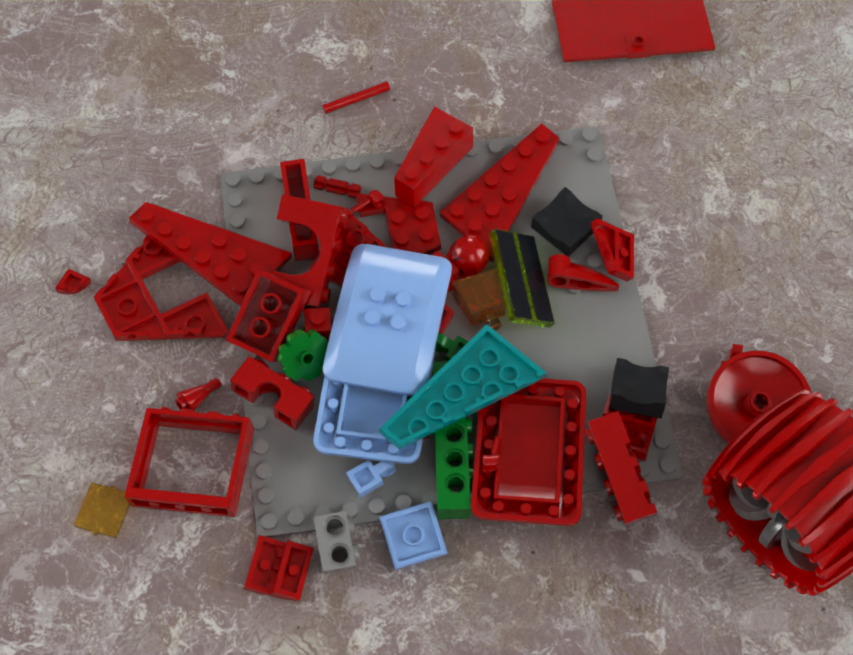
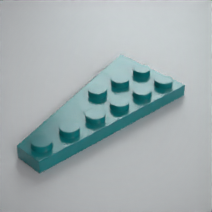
(471, 380)

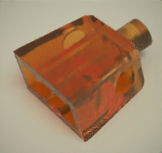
(481, 298)

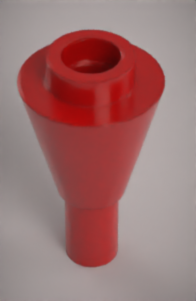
(194, 396)

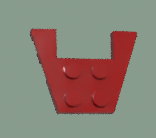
(408, 226)

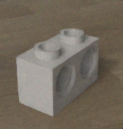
(329, 543)

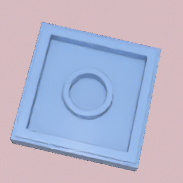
(413, 535)

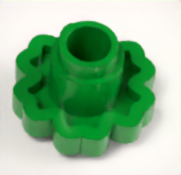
(303, 355)

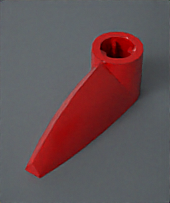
(569, 275)

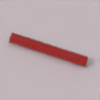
(356, 97)

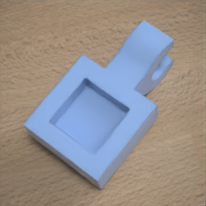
(368, 477)

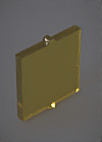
(103, 510)

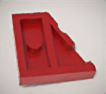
(616, 249)

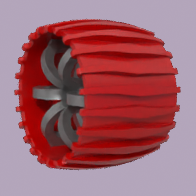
(790, 491)

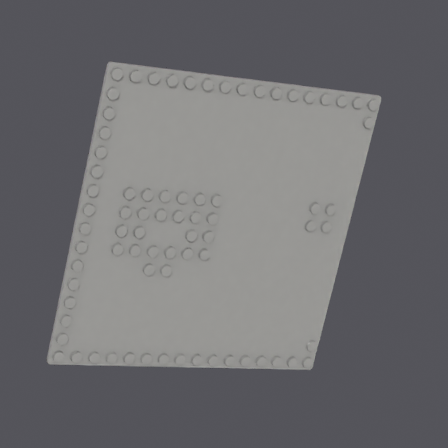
(588, 335)

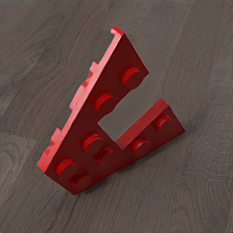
(134, 314)

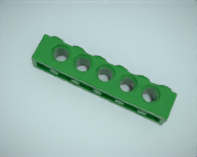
(449, 503)

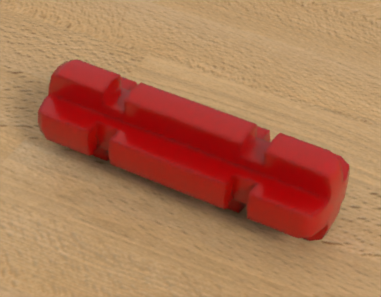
(337, 186)

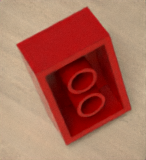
(268, 314)

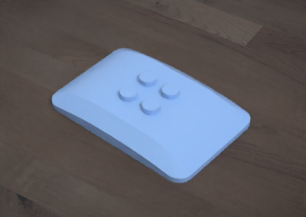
(387, 319)
(351, 423)

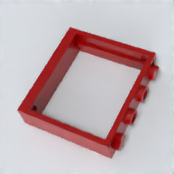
(188, 502)

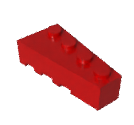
(432, 156)
(621, 469)

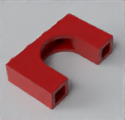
(327, 223)

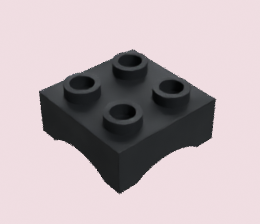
(565, 222)
(639, 389)

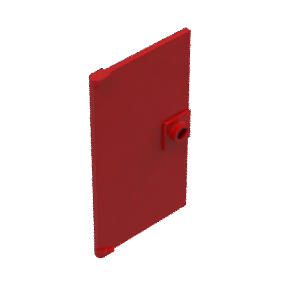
(630, 28)

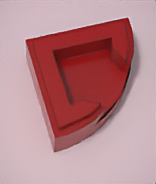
(72, 283)

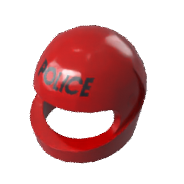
(469, 255)

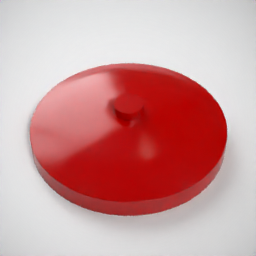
(748, 387)

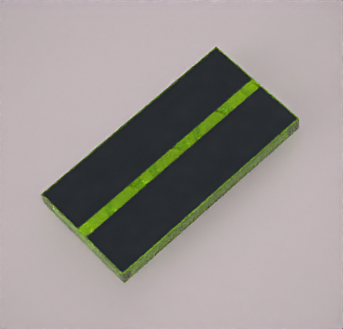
(522, 278)

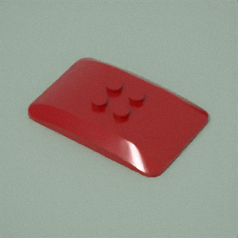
(538, 455)

